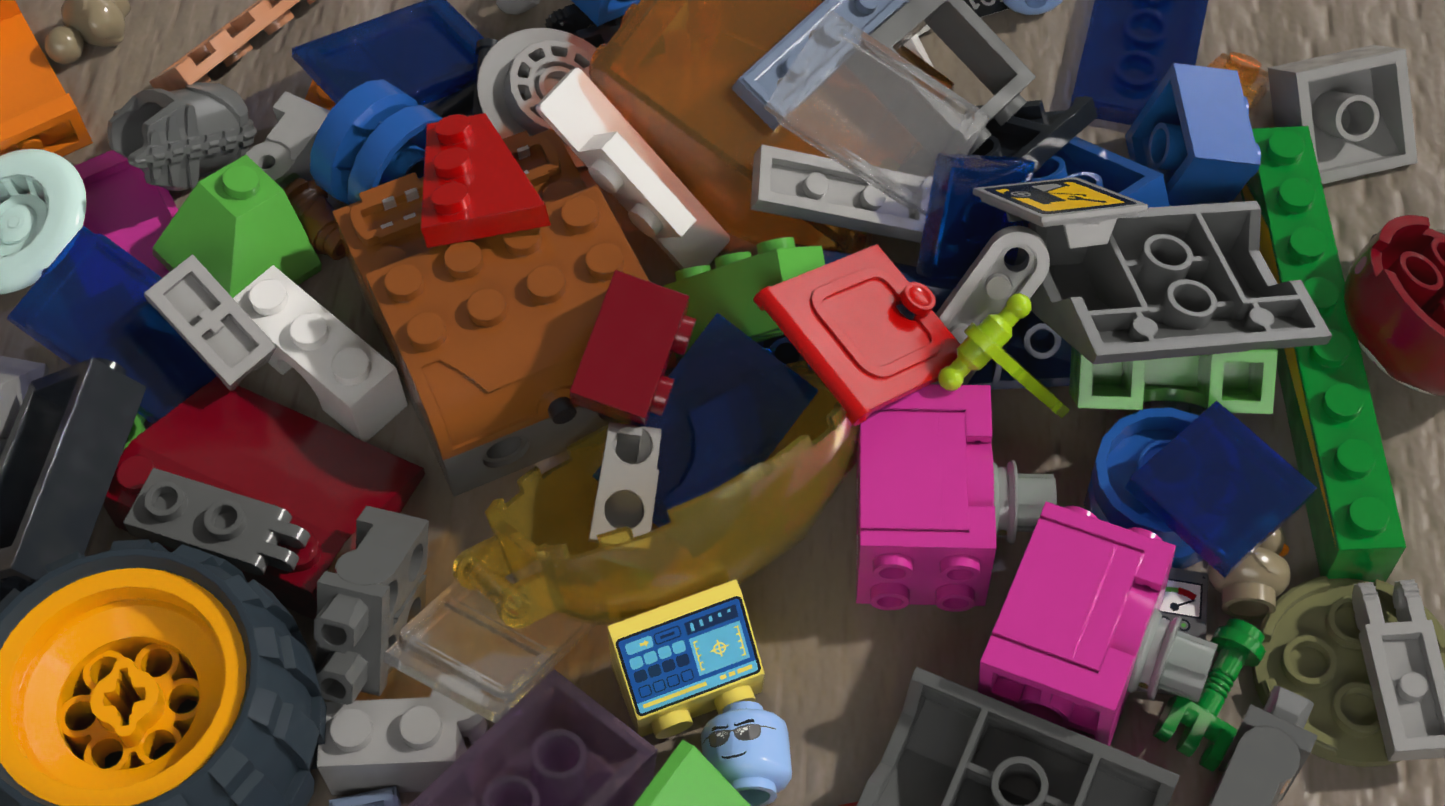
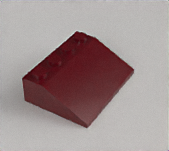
(273, 457)

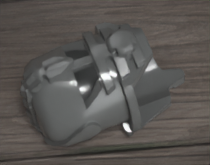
(188, 138)

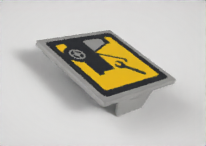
(1080, 206)

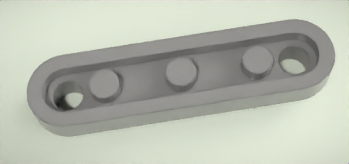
(992, 281)

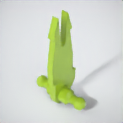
(986, 343)

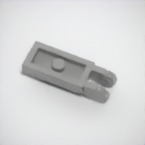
(1403, 671)

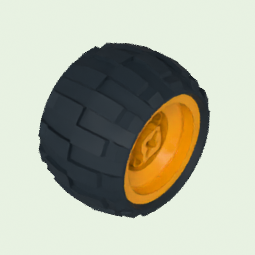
(132, 642)

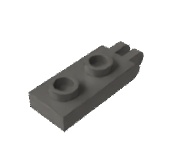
(216, 522)

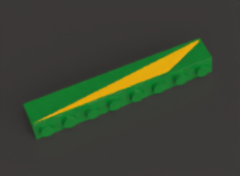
(1325, 385)

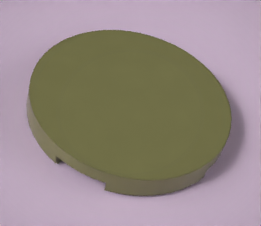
(1318, 655)

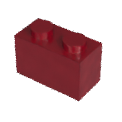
(631, 350)

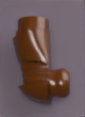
(316, 217)

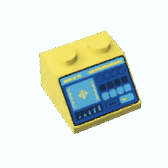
(686, 660)

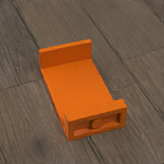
(32, 100)

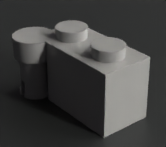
(394, 742)

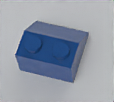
(1197, 135)

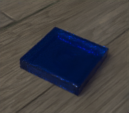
(958, 220)
(1220, 488)

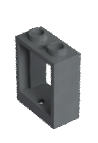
(973, 44)

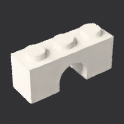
(343, 370)

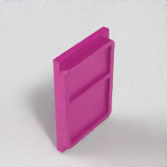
(126, 206)

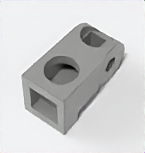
(289, 144)
(627, 480)

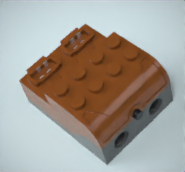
(495, 322)

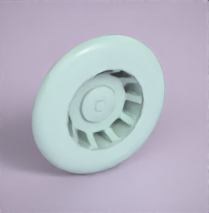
(38, 223)

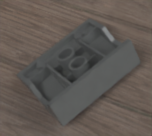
(1173, 288)
(982, 752)

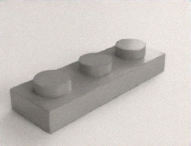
(828, 194)

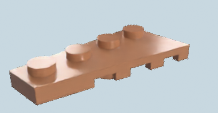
(226, 44)

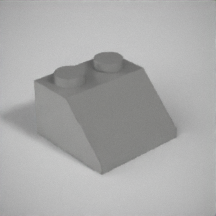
(1353, 107)

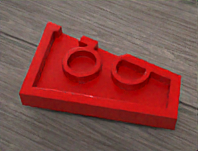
(474, 184)

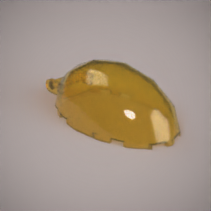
(709, 542)

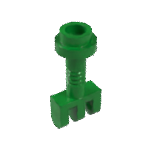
(1237, 646)

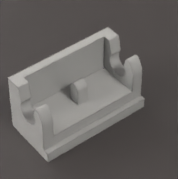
(211, 322)

